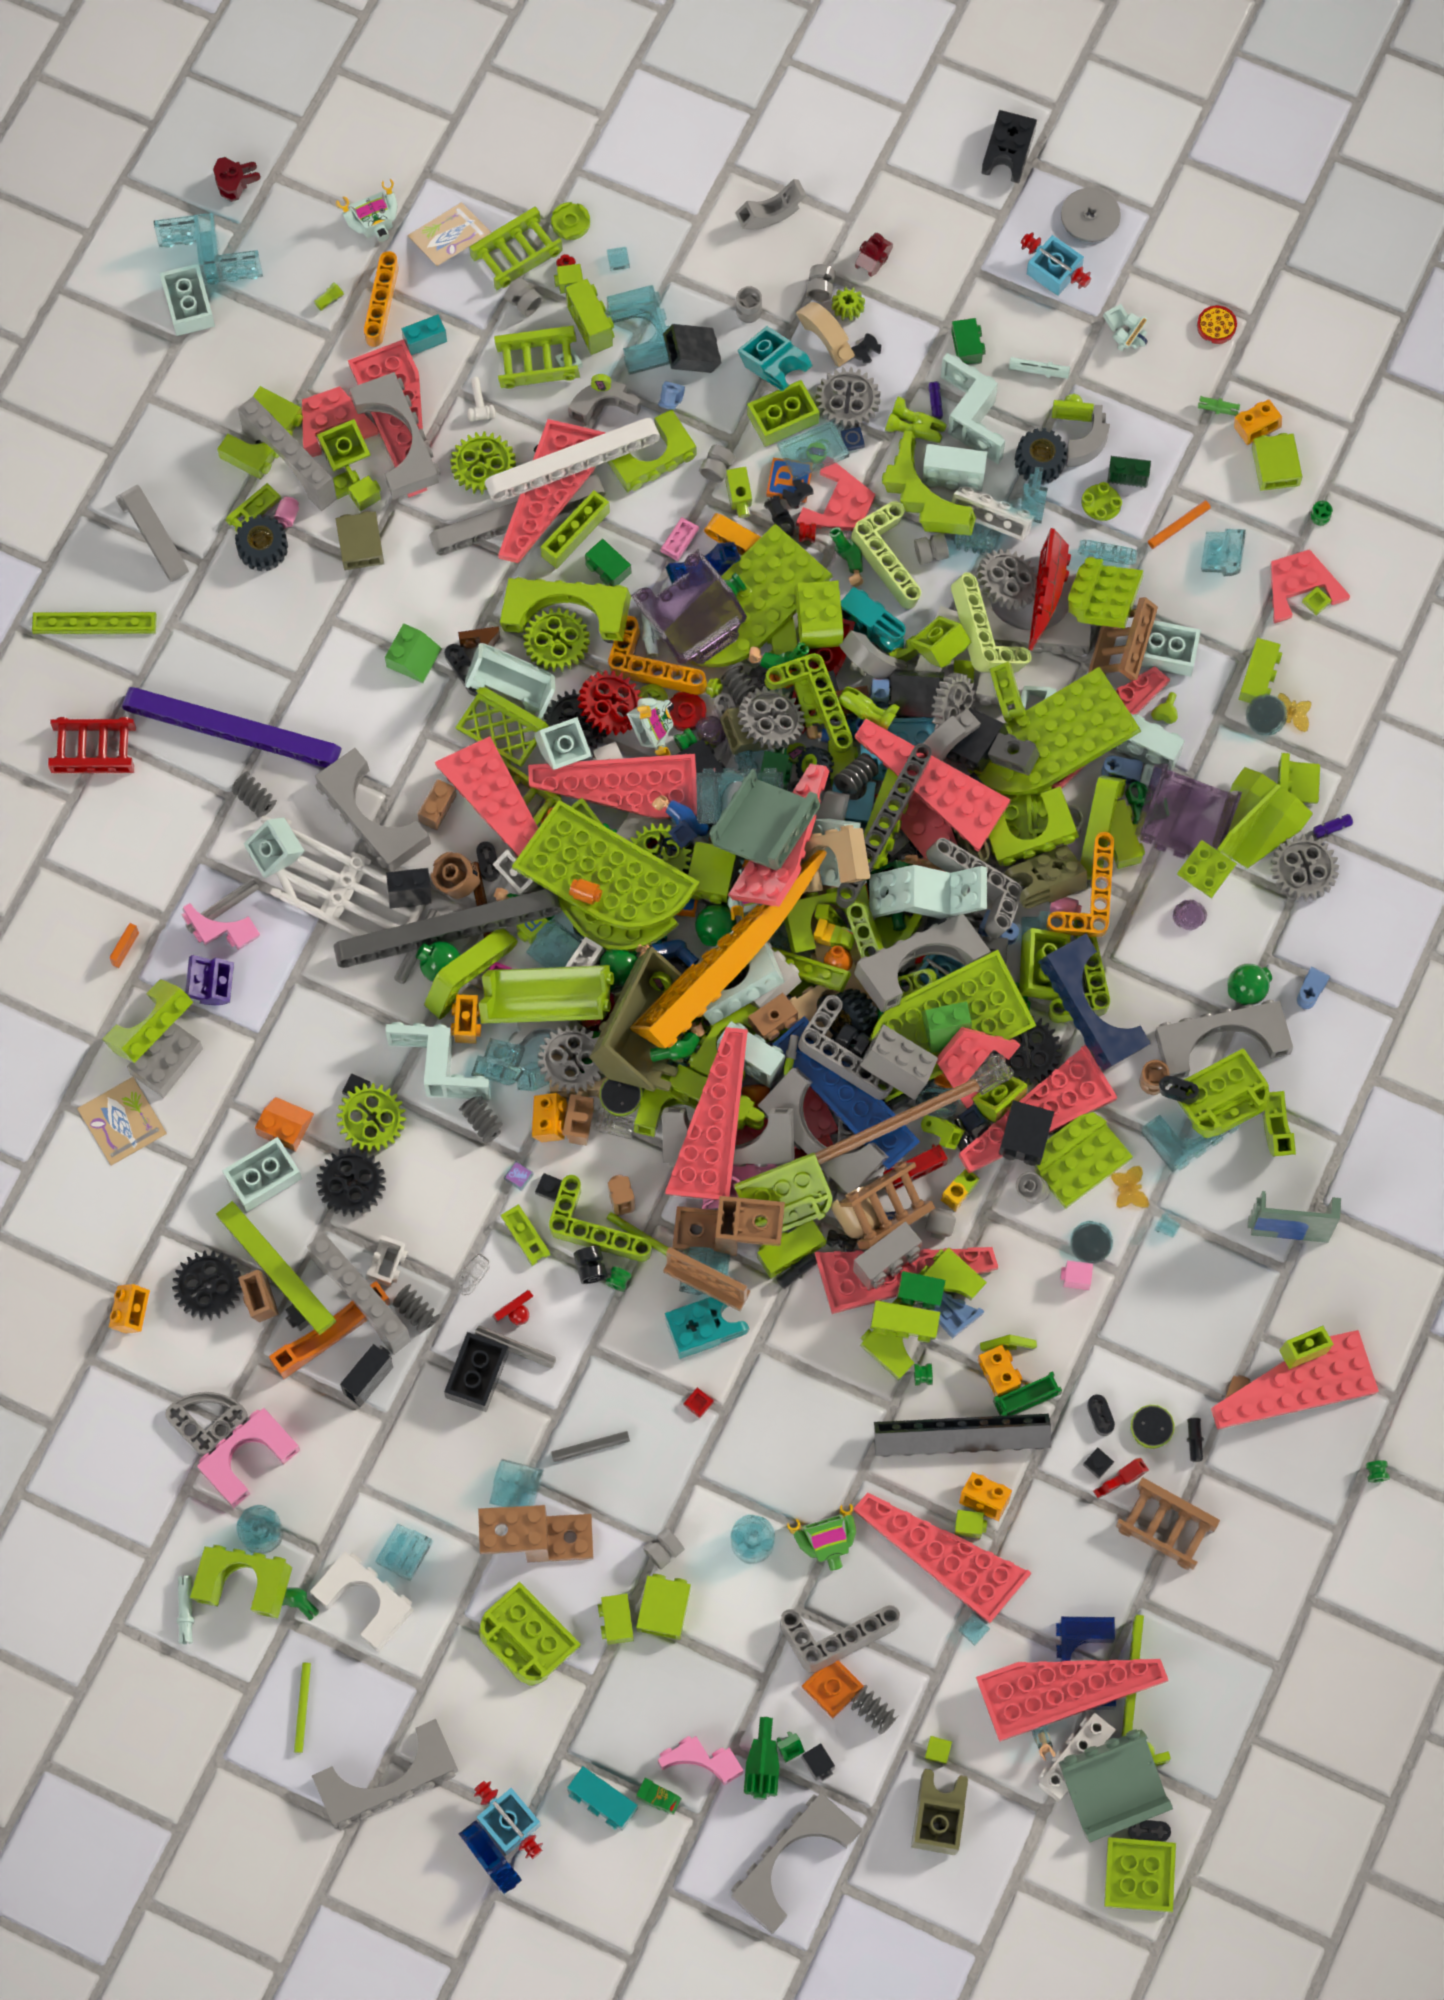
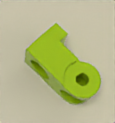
(948, 1132)

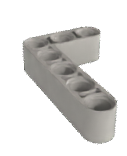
(154, 533)
(1000, 887)
(838, 1052)
(837, 1639)

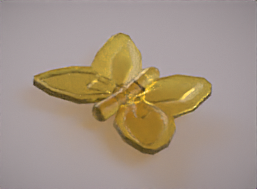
(1296, 712)
(1129, 1189)

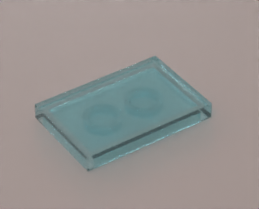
(813, 450)

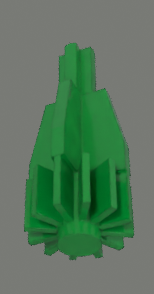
(762, 1764)

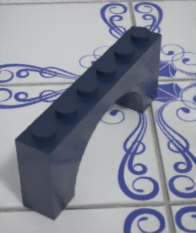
(1106, 1042)

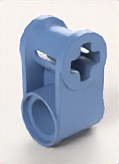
(671, 395)
(1123, 768)
(1312, 986)

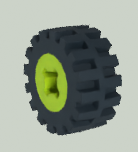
(815, 756)

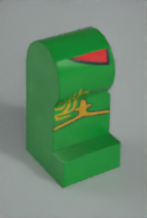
(658, 1797)

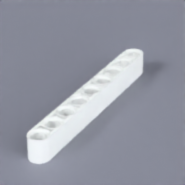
(572, 460)

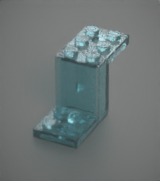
(203, 231)

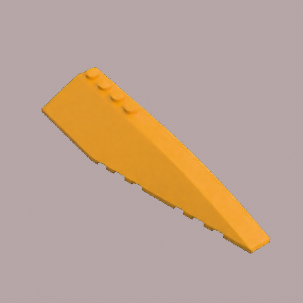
(704, 981)

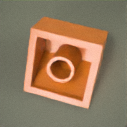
(285, 1122)

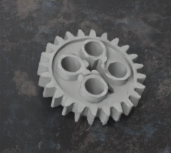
(867, 399)
(1007, 579)
(952, 698)
(771, 718)
(1322, 863)
(556, 1069)

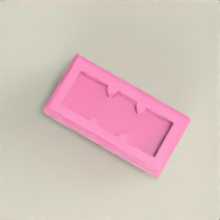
(679, 539)

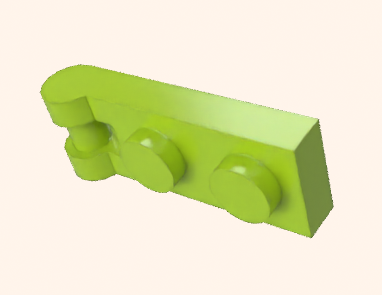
(255, 505)
(1007, 691)
(807, 702)
(525, 1234)

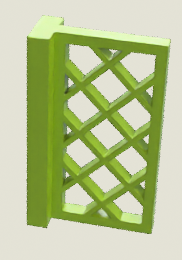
(507, 709)

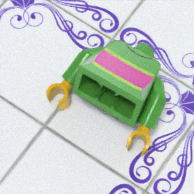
(827, 1538)

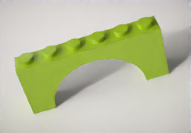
(528, 597)
(959, 1278)

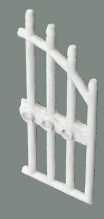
(342, 890)

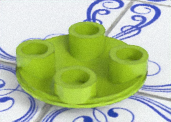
(1101, 502)

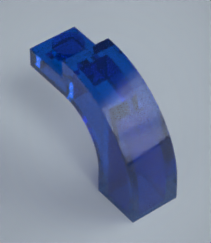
(720, 557)
(490, 1857)

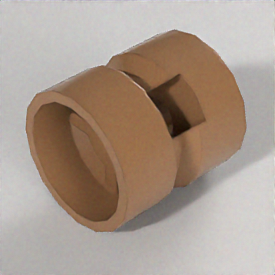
(1151, 1075)

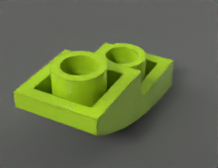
(904, 654)

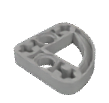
(209, 1433)

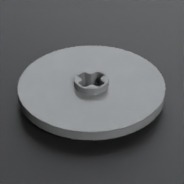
(1085, 227)

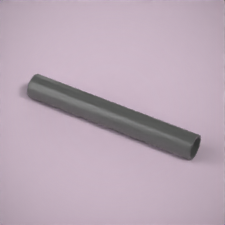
(590, 1446)

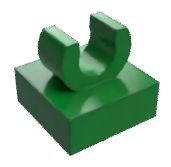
(790, 1747)

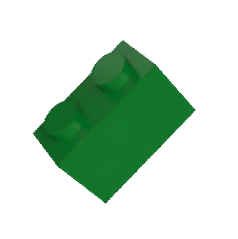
(967, 341)
(607, 563)
(921, 1290)

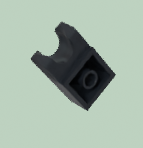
(1009, 143)

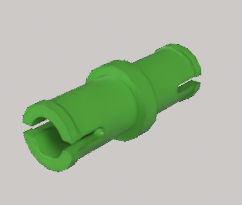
(1218, 406)

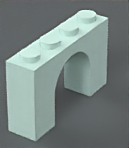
(762, 977)

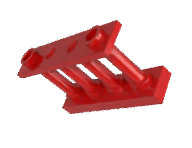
(101, 763)

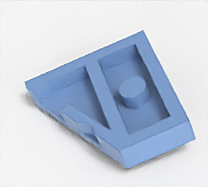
(956, 1315)

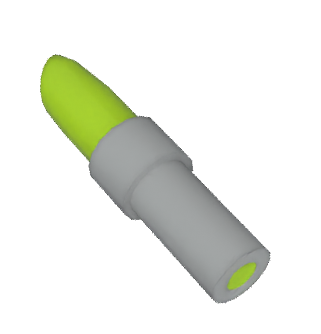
(791, 1053)

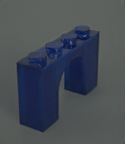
(1083, 1630)

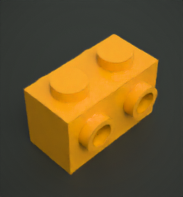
(1258, 421)
(466, 1019)
(549, 1117)
(129, 1308)
(999, 1371)
(985, 1496)

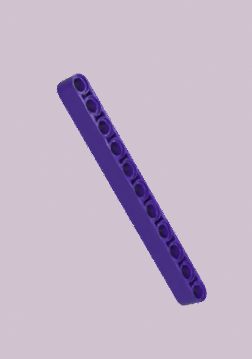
(230, 727)

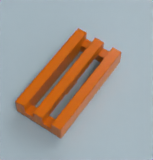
(124, 945)

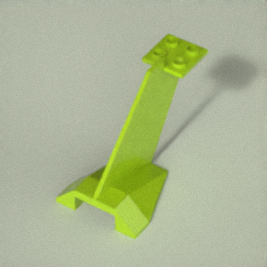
(1260, 824)

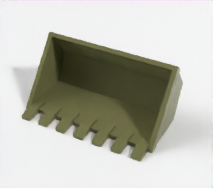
(619, 1050)

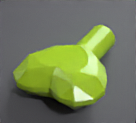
(1166, 711)

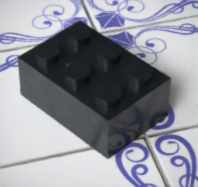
(476, 1372)

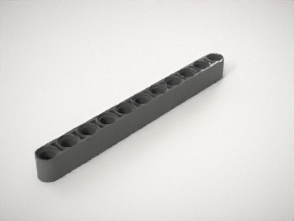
(446, 928)

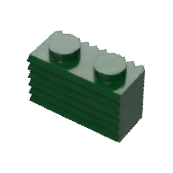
(1129, 471)

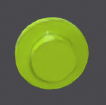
(714, 687)

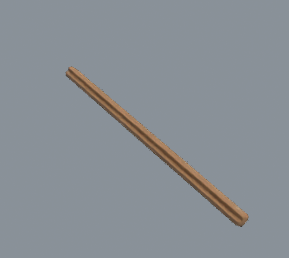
(897, 1121)

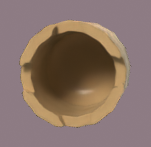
(849, 1220)

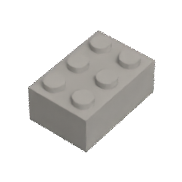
(166, 1060)
(899, 1062)
(887, 1256)

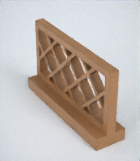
(706, 1279)

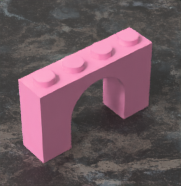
(260, 1429)

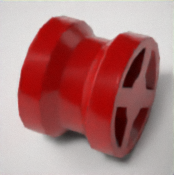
(807, 532)

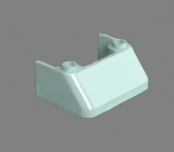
(512, 677)

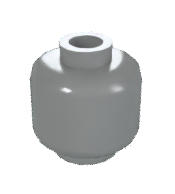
(940, 1223)

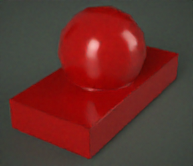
(517, 1313)

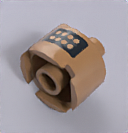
(455, 875)

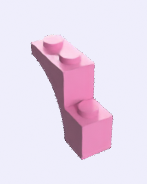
(206, 930)
(691, 1751)

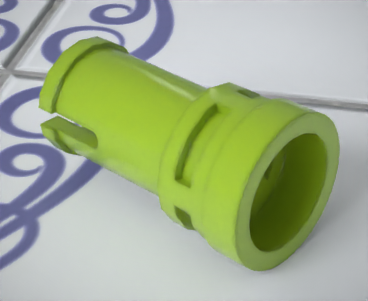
(329, 296)

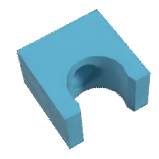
(860, 809)

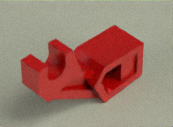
(1126, 1476)

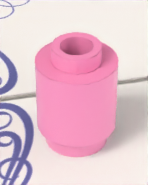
(287, 512)
(1066, 905)

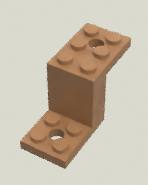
(729, 1225)
(535, 1533)

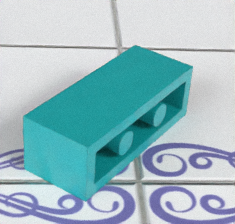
(601, 1799)

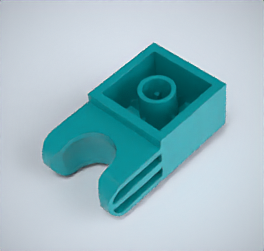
(773, 357)
(873, 620)
(709, 1324)

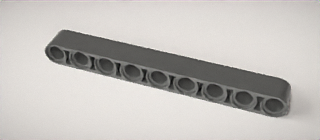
(888, 816)

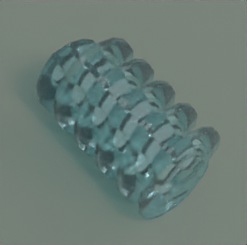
(976, 541)

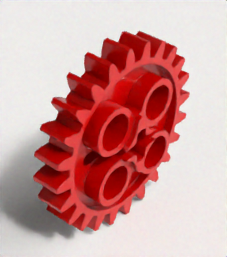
(609, 702)

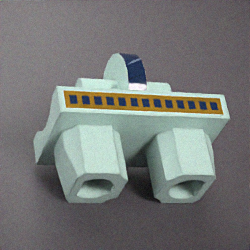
(1126, 338)

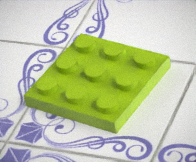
(1140, 1874)

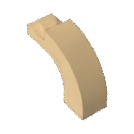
(826, 327)

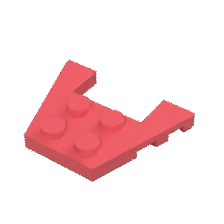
(328, 411)
(847, 504)
(1299, 575)
(967, 1053)

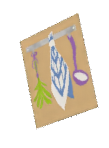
(449, 234)
(122, 1121)

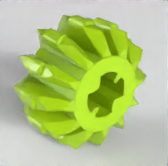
(841, 301)

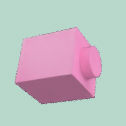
(1077, 1275)

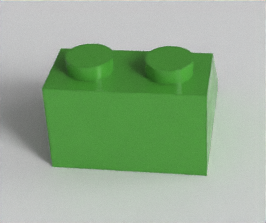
(412, 653)
(944, 1023)

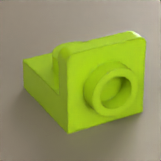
(345, 480)

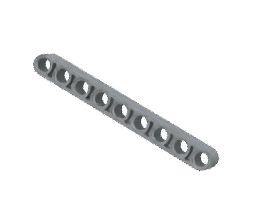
(496, 522)

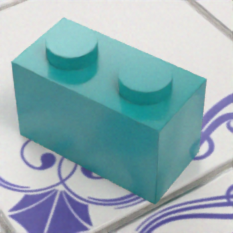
(424, 334)

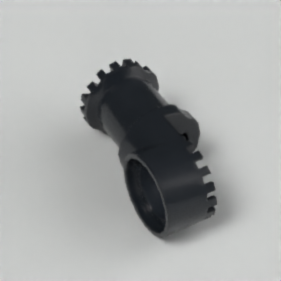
(779, 514)

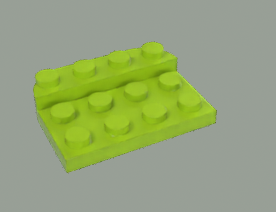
(1103, 593)
(1026, 816)
(1228, 1095)
(1081, 1158)
(795, 1183)
(526, 1636)

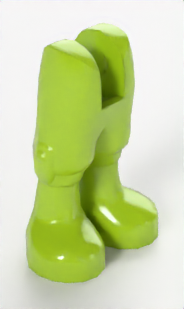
(923, 425)
(866, 709)

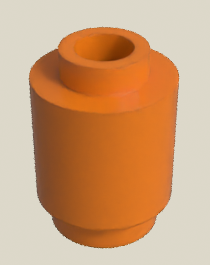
(585, 891)

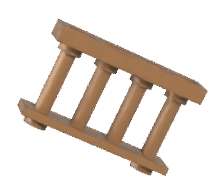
(1135, 646)
(916, 1211)
(1185, 1511)

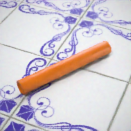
(1179, 524)

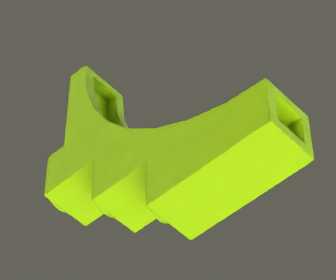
(935, 513)

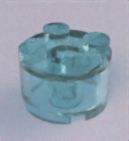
(248, 1526)
(756, 1527)

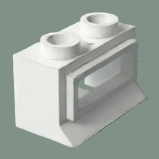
(385, 1243)

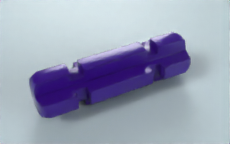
(935, 400)
(1333, 826)

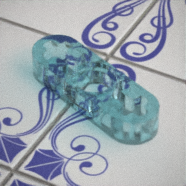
(1107, 552)

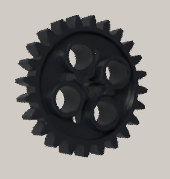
(570, 701)
(1046, 1048)
(360, 1165)
(196, 1270)

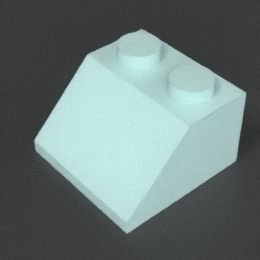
(563, 744)
(273, 846)

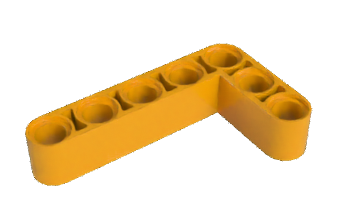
(650, 666)
(1097, 894)

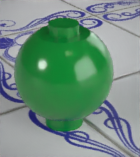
(714, 923)
(435, 958)
(620, 965)
(1249, 983)

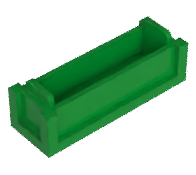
(1027, 1396)

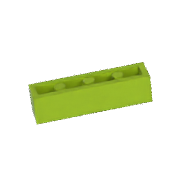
(827, 913)

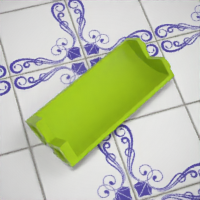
(546, 994)

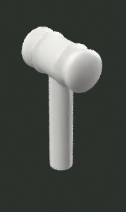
(479, 412)

